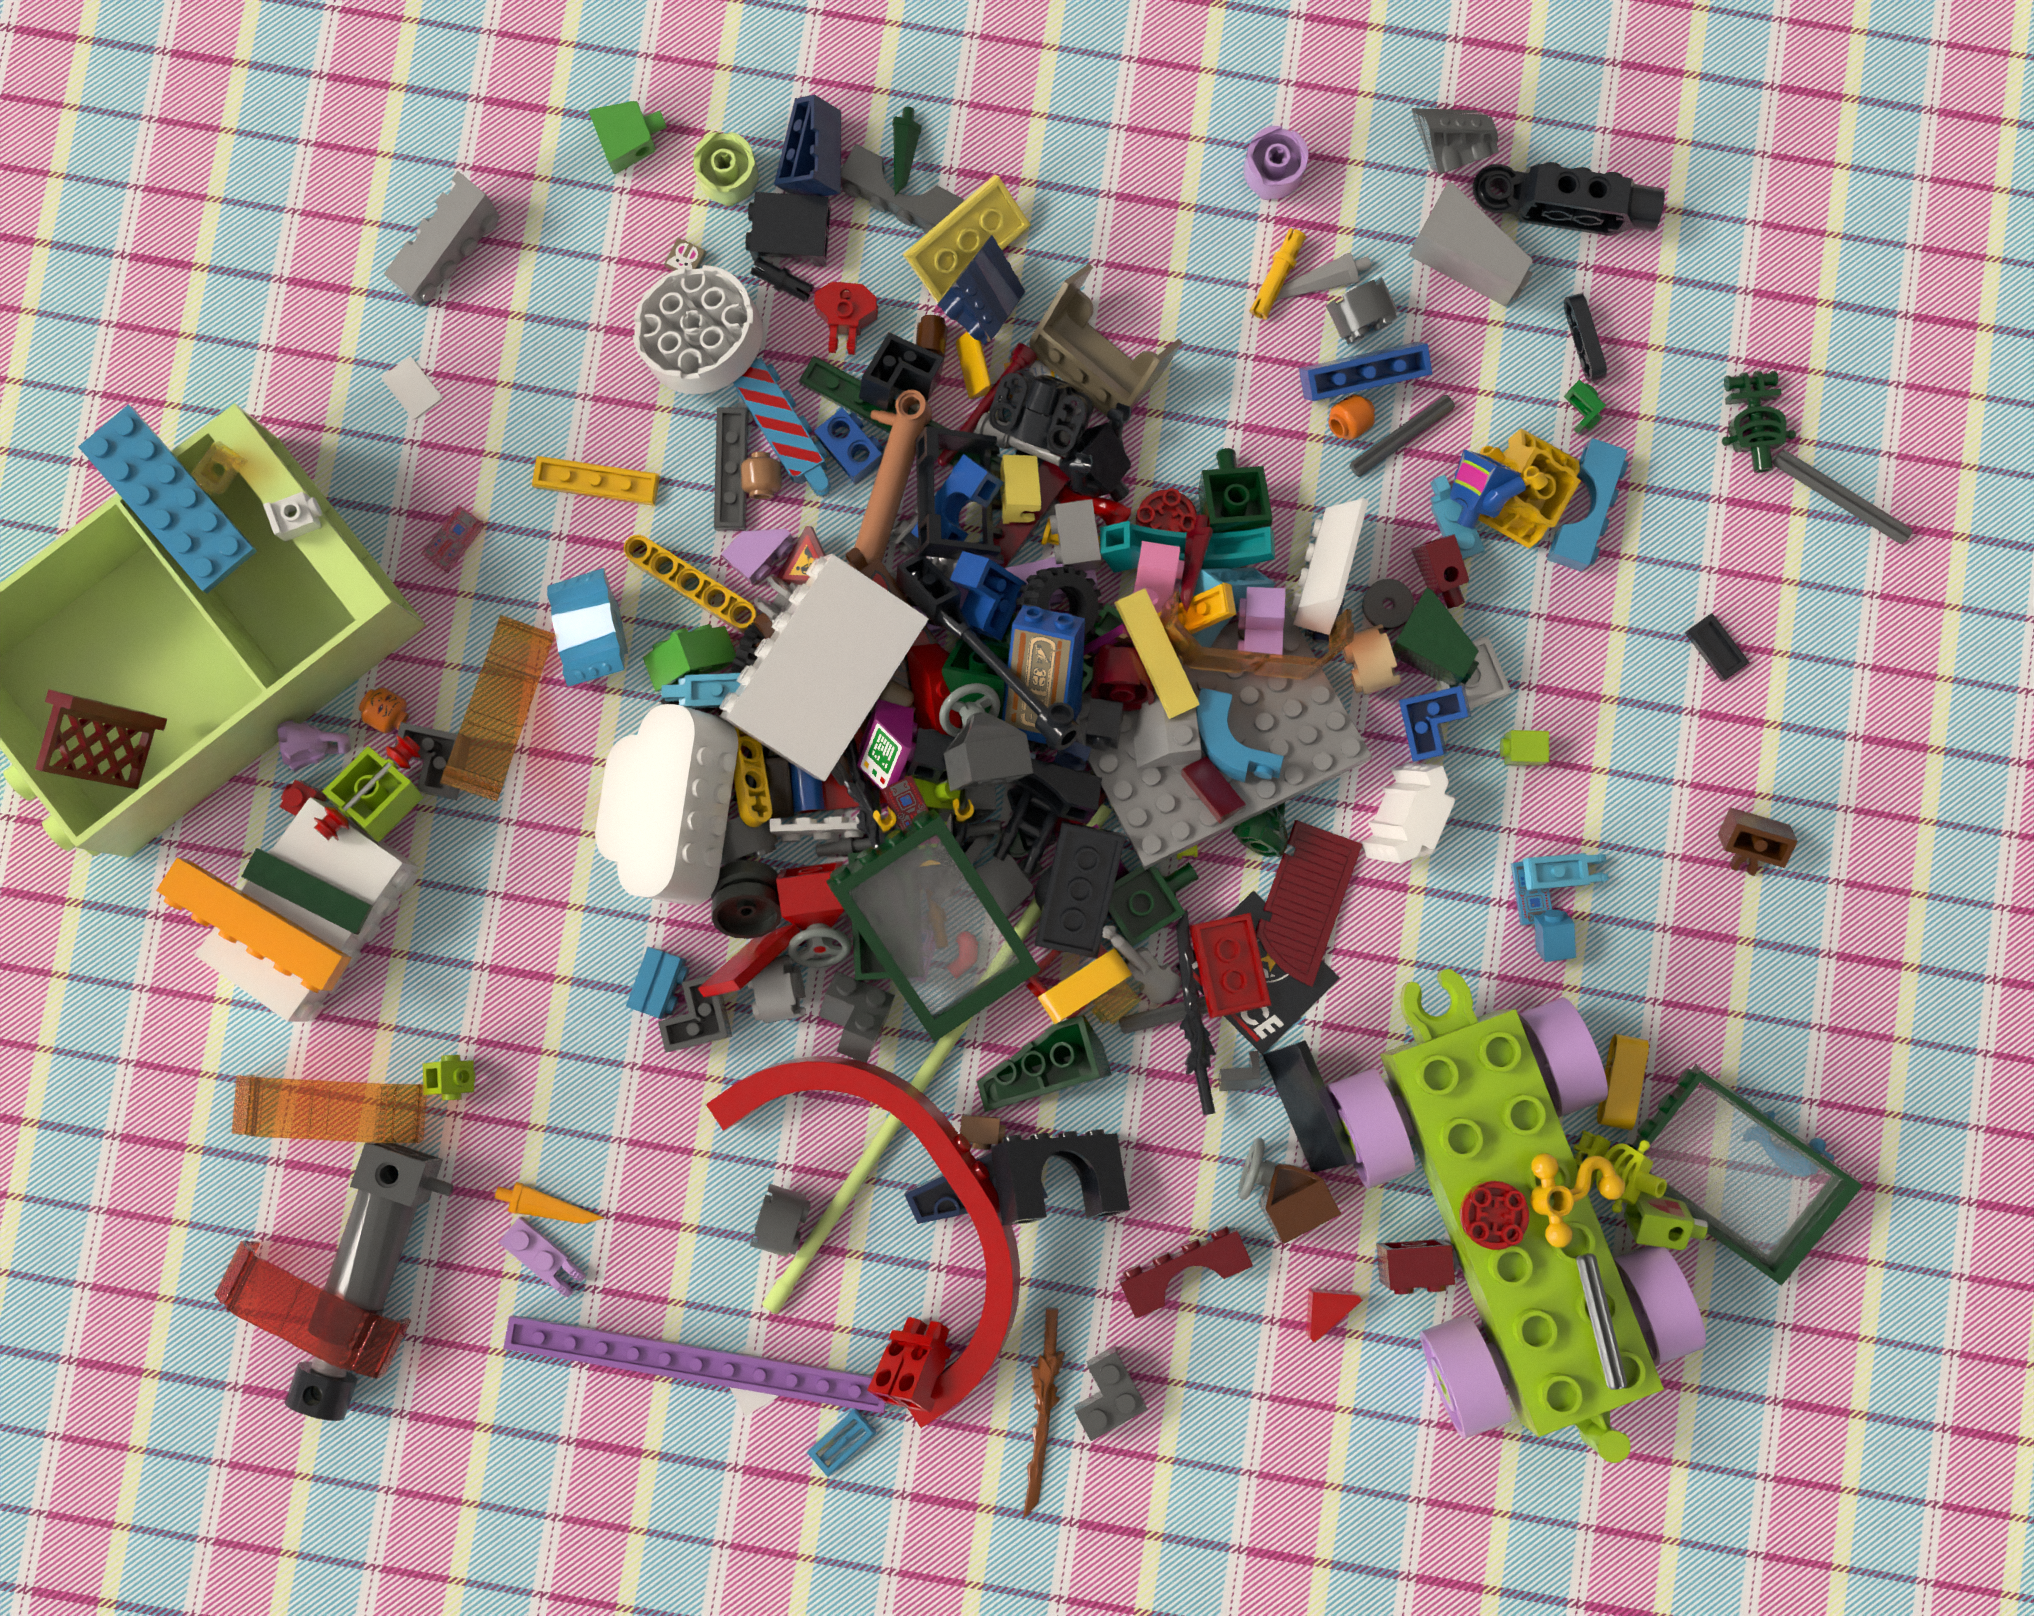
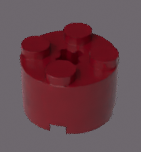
(1121, 677)

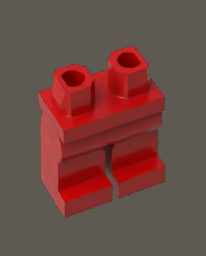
(911, 1365)

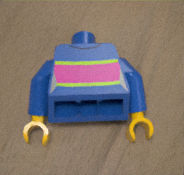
(1486, 484)

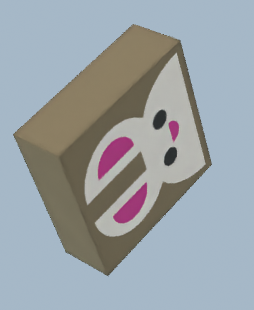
(684, 255)

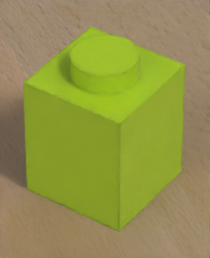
(1525, 747)

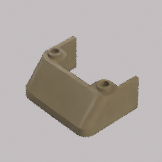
(1086, 357)

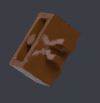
(1756, 839)

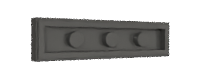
(731, 451)

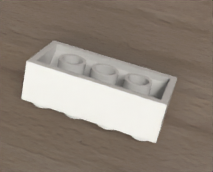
(1329, 566)

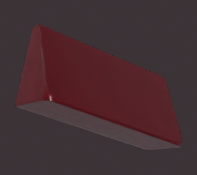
(1212, 789)

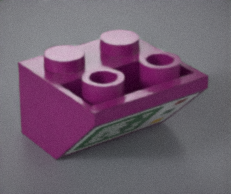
(887, 743)

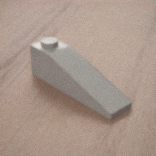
(1166, 740)

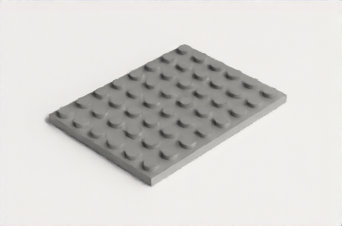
(1267, 714)

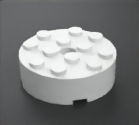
(697, 330)

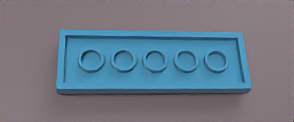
(167, 499)

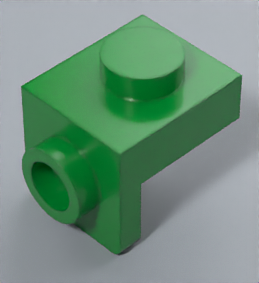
(1586, 401)

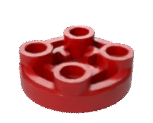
(1167, 511)
(1494, 1215)

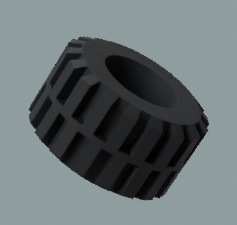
(1078, 589)

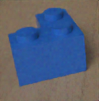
(990, 594)
(1424, 718)

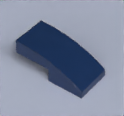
(1074, 756)

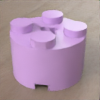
(1288, 167)

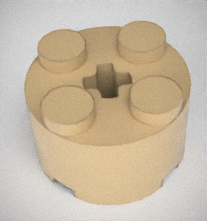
(1371, 660)

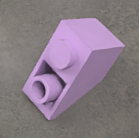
(756, 550)

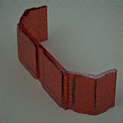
(308, 1315)

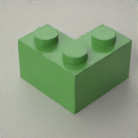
(689, 653)

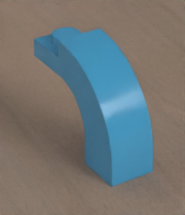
(1222, 748)

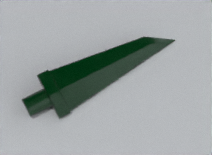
(905, 141)

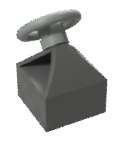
(986, 747)

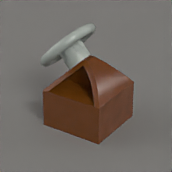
(1292, 1196)

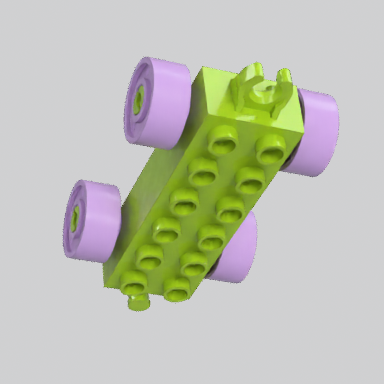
(1479, 1109)

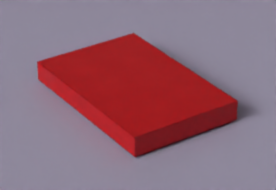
(748, 962)
(1230, 965)

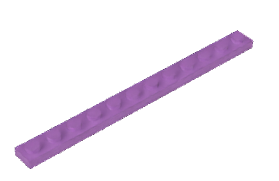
(691, 1363)

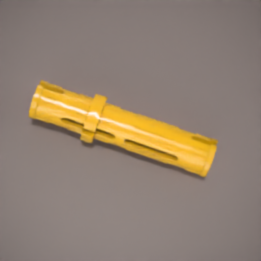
(1283, 262)

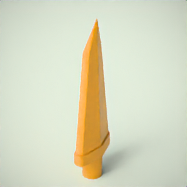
(536, 1203)

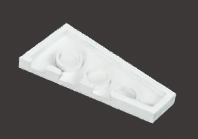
(819, 830)

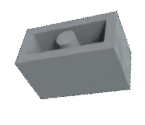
(1076, 535)

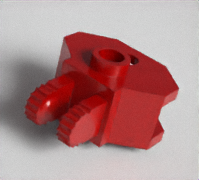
(845, 315)

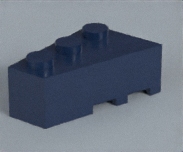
(811, 149)

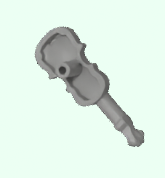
(1158, 981)

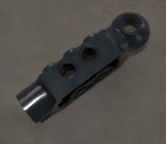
(1570, 198)

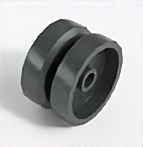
(746, 900)

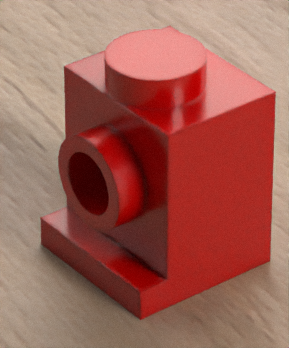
(297, 794)

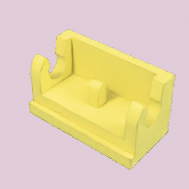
(1020, 488)

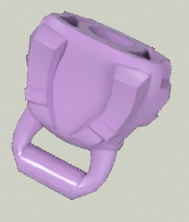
(307, 744)

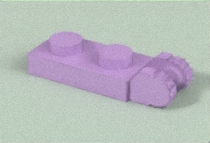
(540, 1255)

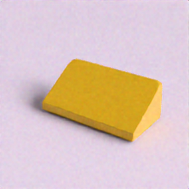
(973, 366)

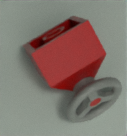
(814, 909)

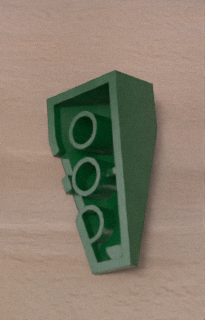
(1054, 1061)

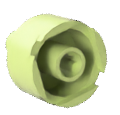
(741, 170)

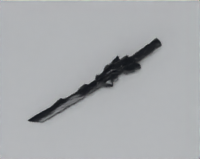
(864, 795)
(1195, 1032)

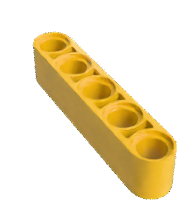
(680, 574)

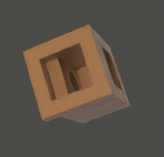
(982, 1130)

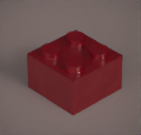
(1416, 1265)

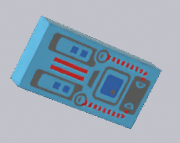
(1528, 901)

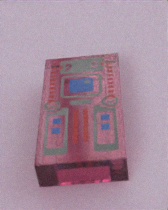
(453, 539)

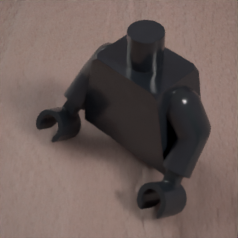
(1100, 458)

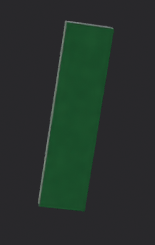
(307, 891)

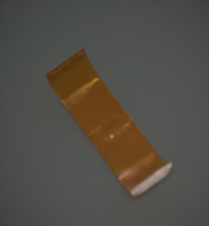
(1237, 661)
(498, 708)
(329, 1110)

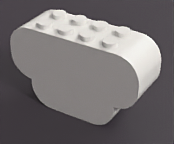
(668, 804)

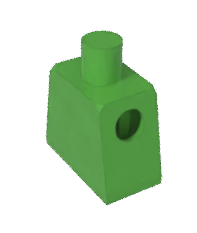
(626, 133)

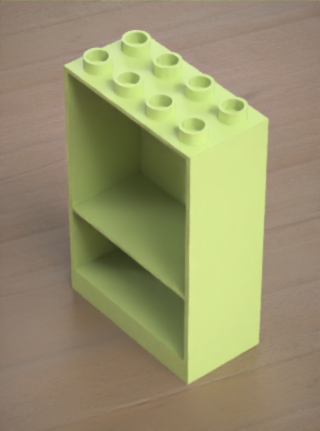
(128, 627)

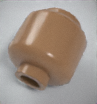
(761, 476)

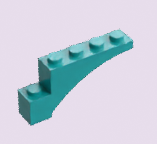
(1123, 541)

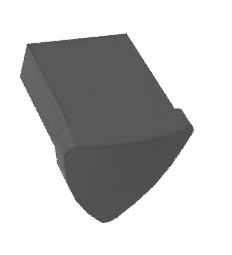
(1242, 1078)

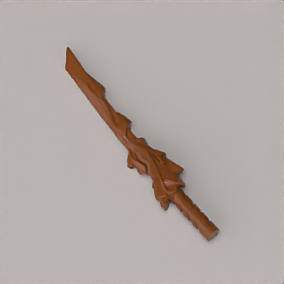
(1046, 1399)

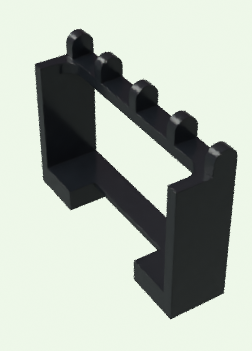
(930, 523)

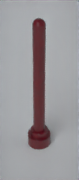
(1022, 358)

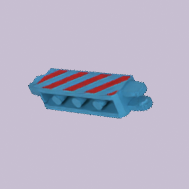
(782, 426)

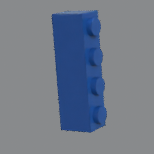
(1365, 371)

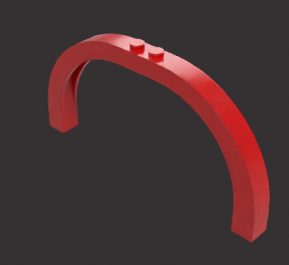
(955, 1161)

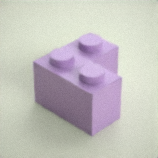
(1262, 620)

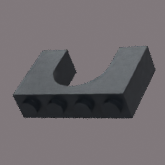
(1093, 1157)

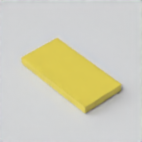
(956, 239)

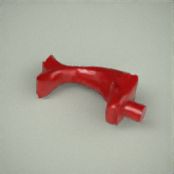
(1108, 510)

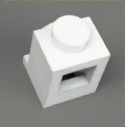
(302, 523)

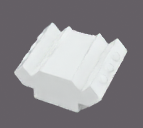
(1410, 814)

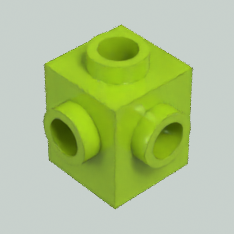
(449, 1077)

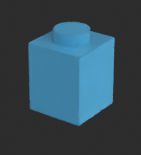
(1555, 936)

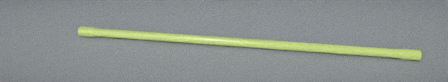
(784, 1286)

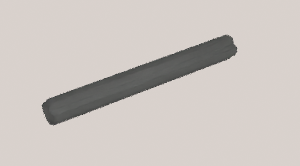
(1842, 496)

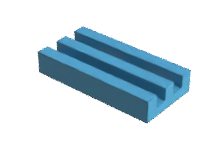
(820, 1460)

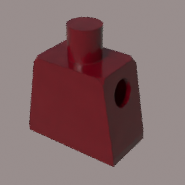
(1441, 556)

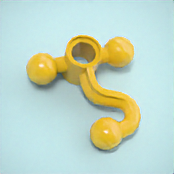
(1545, 1168)

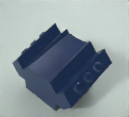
(983, 293)

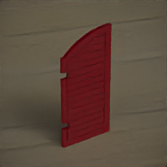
(1306, 899)

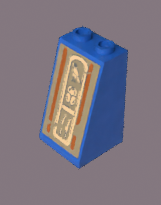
(1049, 660)

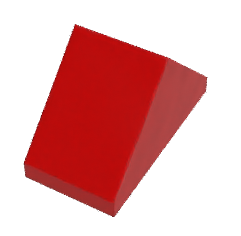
(1327, 1309)

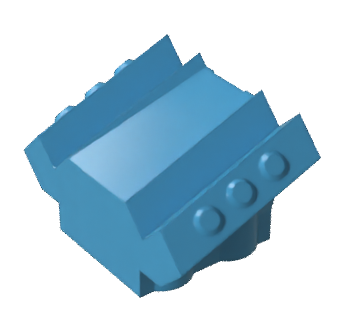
(587, 627)

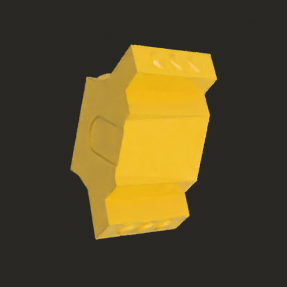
(1533, 511)

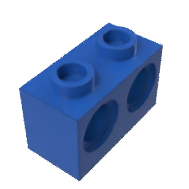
(844, 449)

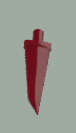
(1195, 551)

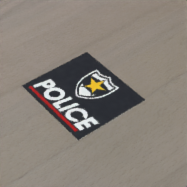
(1287, 995)

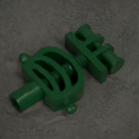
(1760, 440)

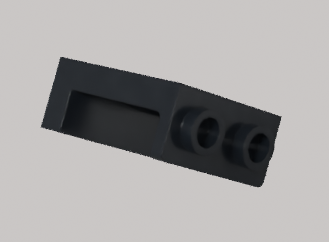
(789, 227)

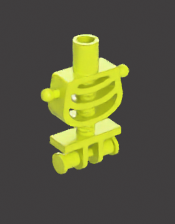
(1628, 1164)

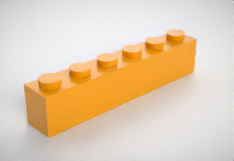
(254, 925)

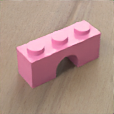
(1157, 572)

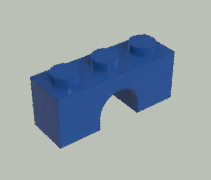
(964, 485)

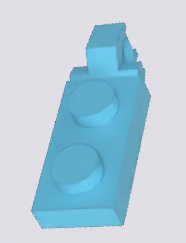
(1446, 515)
(701, 690)

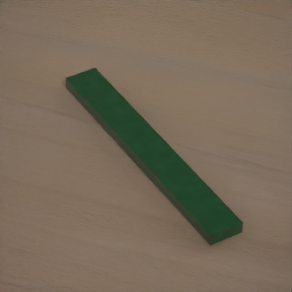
(844, 391)

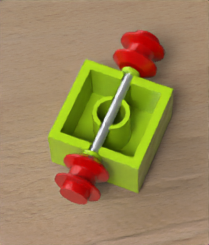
(372, 792)

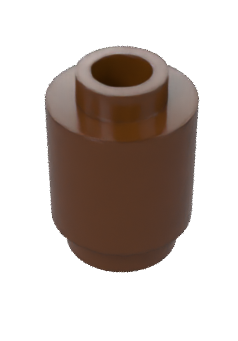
(932, 334)

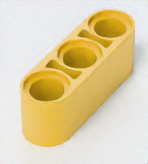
(1084, 986)
(1624, 1079)

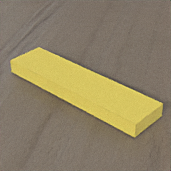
(1157, 653)

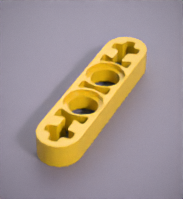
(745, 794)

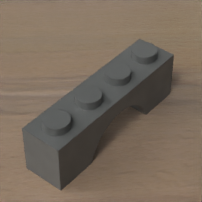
(864, 177)

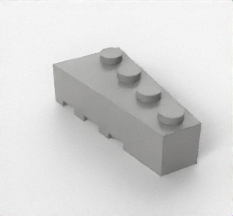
(443, 240)

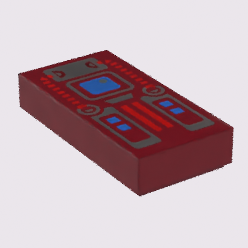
(904, 800)

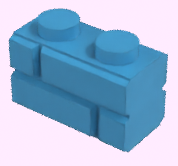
(657, 983)

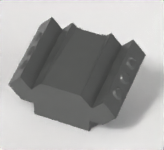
(1455, 137)

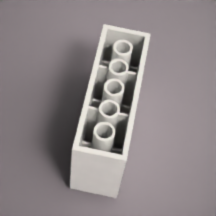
(823, 666)
(351, 864)

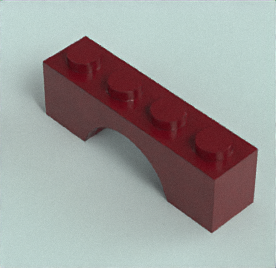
(1147, 1286)

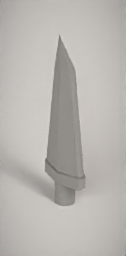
(1333, 274)

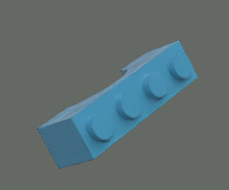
(1599, 470)

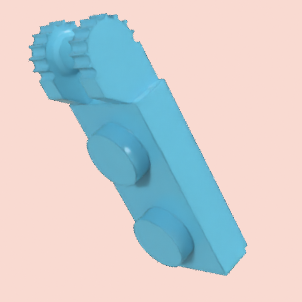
(1562, 871)

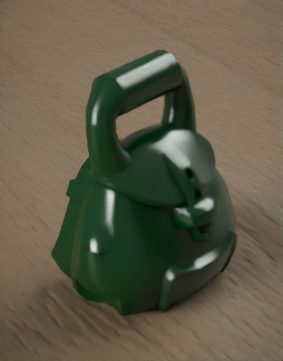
(1265, 832)

